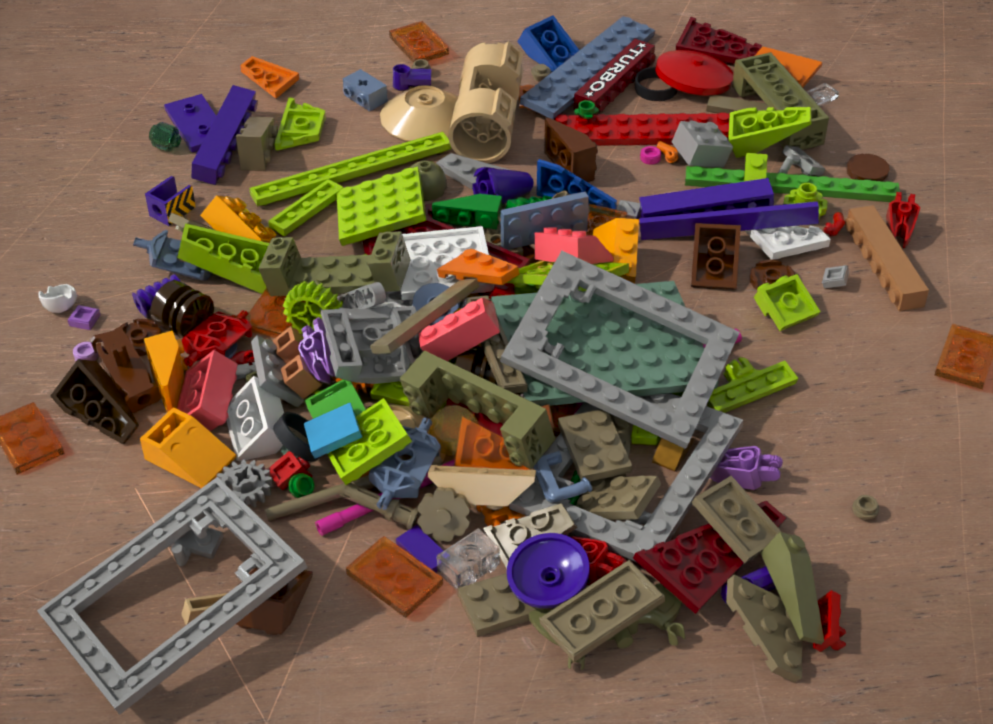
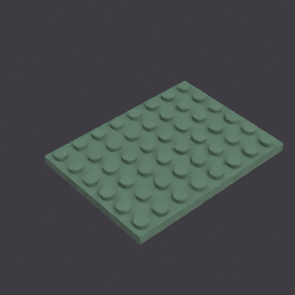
(609, 345)

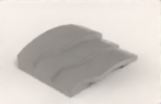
(350, 337)

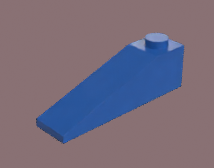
(554, 179)

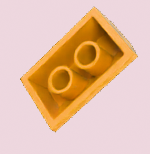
(621, 240)

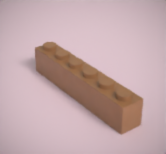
(886, 258)

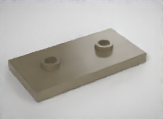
(601, 610)

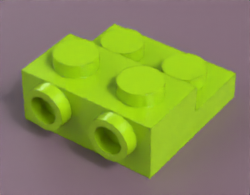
(786, 302)

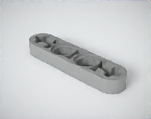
(364, 297)

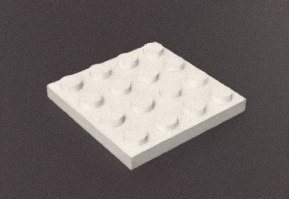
(433, 250)

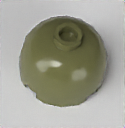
(432, 179)

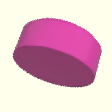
(650, 155)

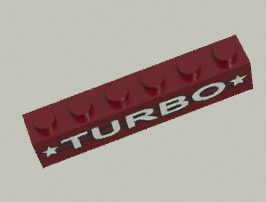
(616, 75)

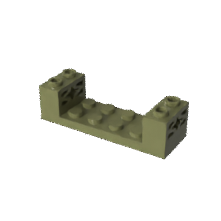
(779, 89)
(285, 268)
(526, 425)

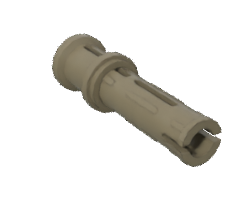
(368, 499)

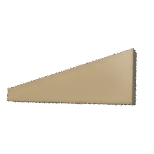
(195, 606)

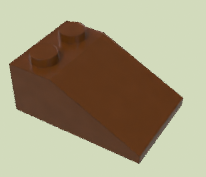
(570, 149)
(715, 256)
(278, 610)

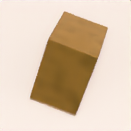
(669, 454)

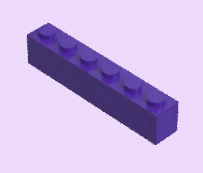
(221, 137)
(707, 199)

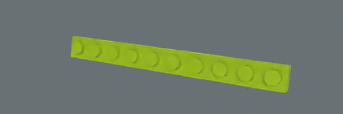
(350, 168)

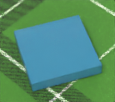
(332, 430)

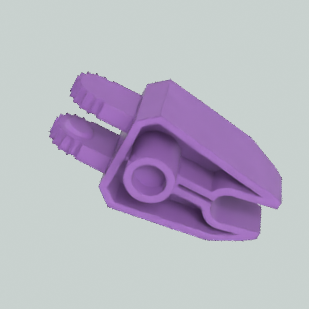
(316, 351)
(748, 467)

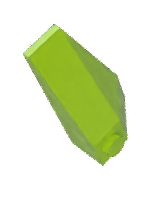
(756, 130)

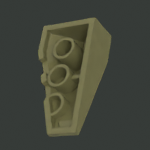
(794, 580)

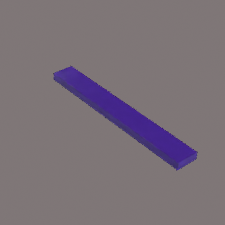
(748, 218)

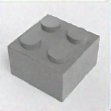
(702, 144)

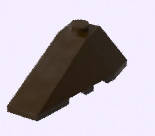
(95, 400)

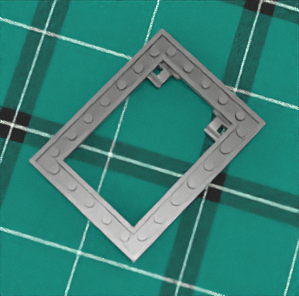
(530, 342)
(210, 505)
(661, 525)

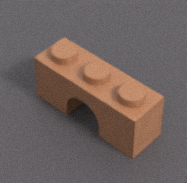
(295, 371)

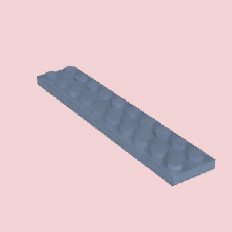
(557, 90)

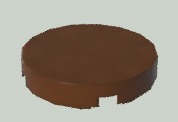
(867, 167)
(768, 272)
(138, 331)

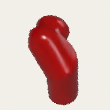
(833, 229)
(243, 357)

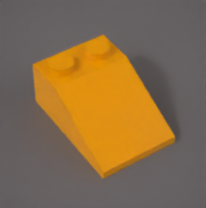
(166, 366)

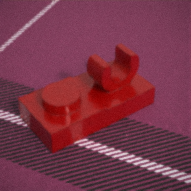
(829, 614)

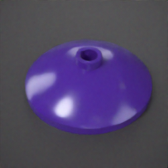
(545, 558)

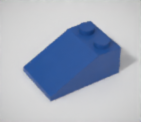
(547, 43)

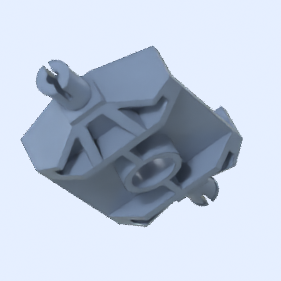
(164, 253)
(403, 478)

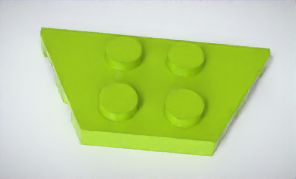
(299, 125)

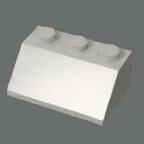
(252, 421)

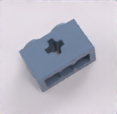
(365, 90)

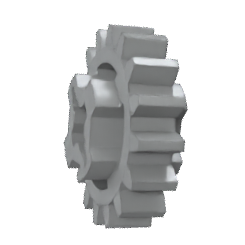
(248, 481)

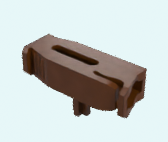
(126, 369)

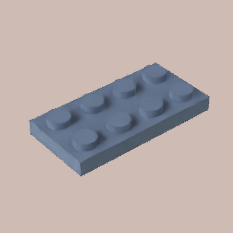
(522, 222)

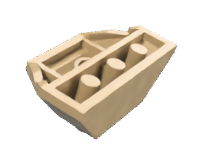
(483, 485)

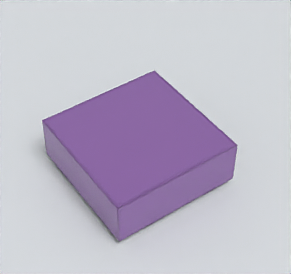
(84, 317)

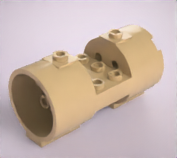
(487, 102)

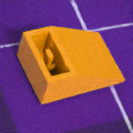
(232, 217)
(185, 448)

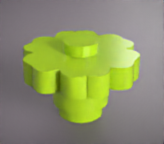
(807, 193)

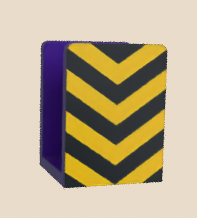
(168, 201)

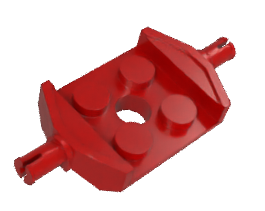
(216, 334)

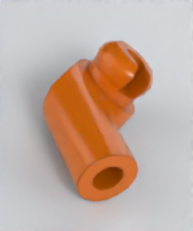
(670, 152)

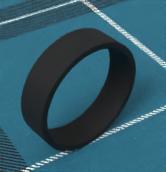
(648, 94)
(289, 439)

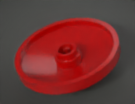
(694, 72)

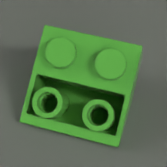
(335, 397)

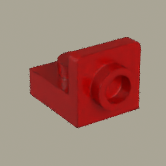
(287, 467)

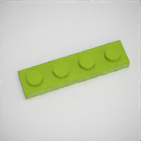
(305, 208)

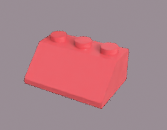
(577, 243)
(460, 330)
(208, 390)

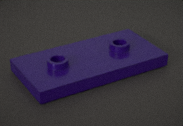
(192, 118)

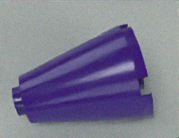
(502, 182)

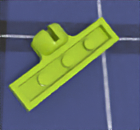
(749, 384)

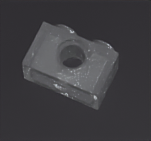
(468, 559)

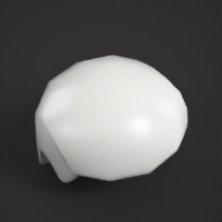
(58, 298)

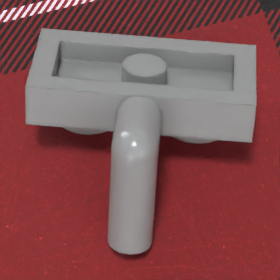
(800, 158)
(191, 543)

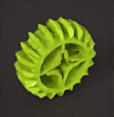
(316, 299)

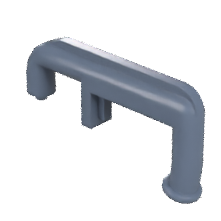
(548, 483)

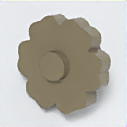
(444, 514)

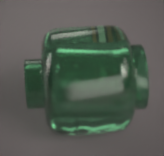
(164, 136)

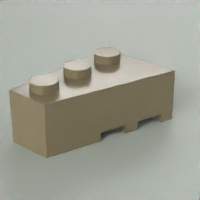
(256, 143)

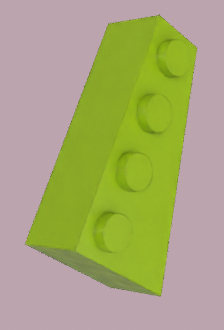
(224, 255)

